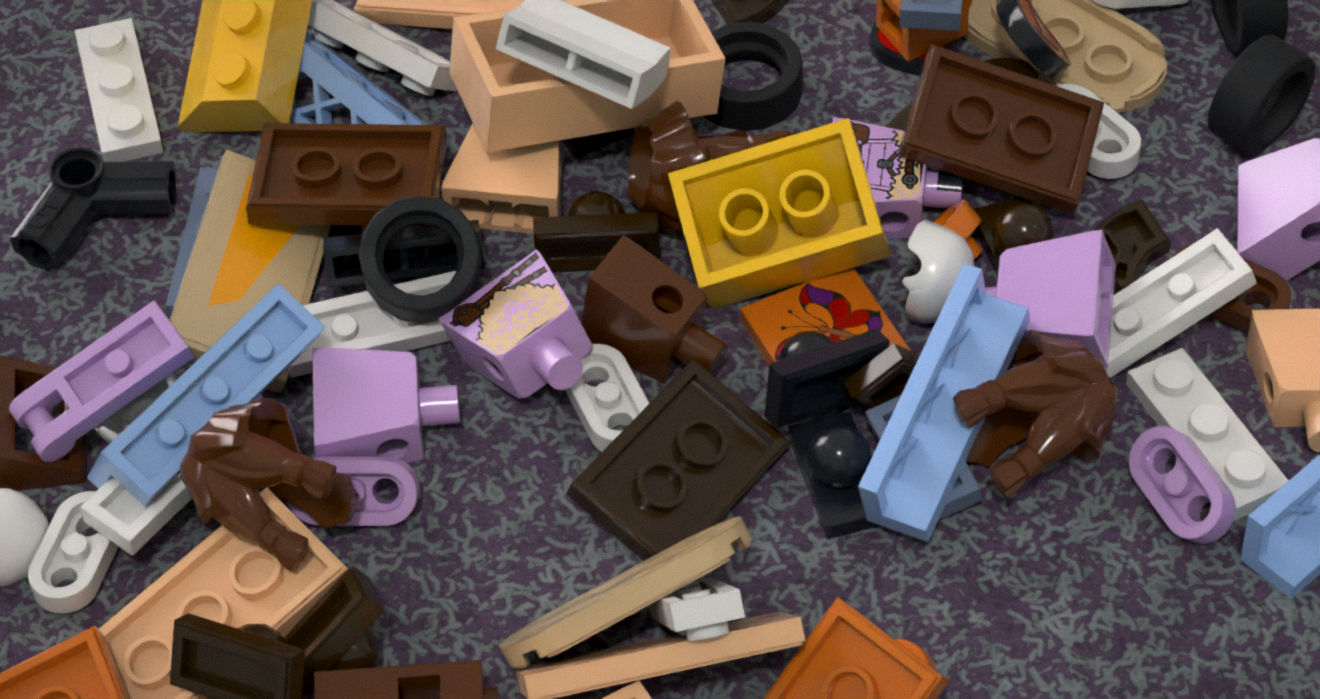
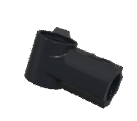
(84, 192)

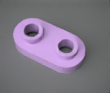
(1184, 489)
(371, 507)

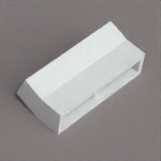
(585, 50)

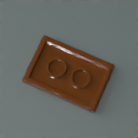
(1001, 129)
(342, 171)

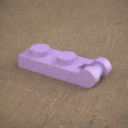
(100, 381)

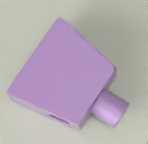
(1281, 209)
(1064, 286)
(375, 404)

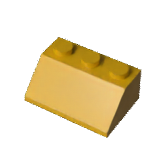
(244, 64)
(779, 214)

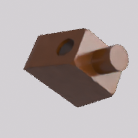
(648, 313)

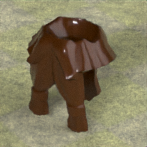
(671, 144)
(1052, 398)
(256, 449)

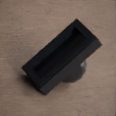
(812, 374)
(832, 462)

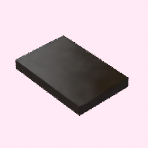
(678, 464)

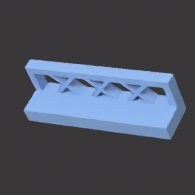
(350, 88)
(226, 375)
(924, 437)
(1285, 533)

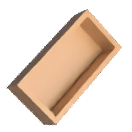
(527, 106)

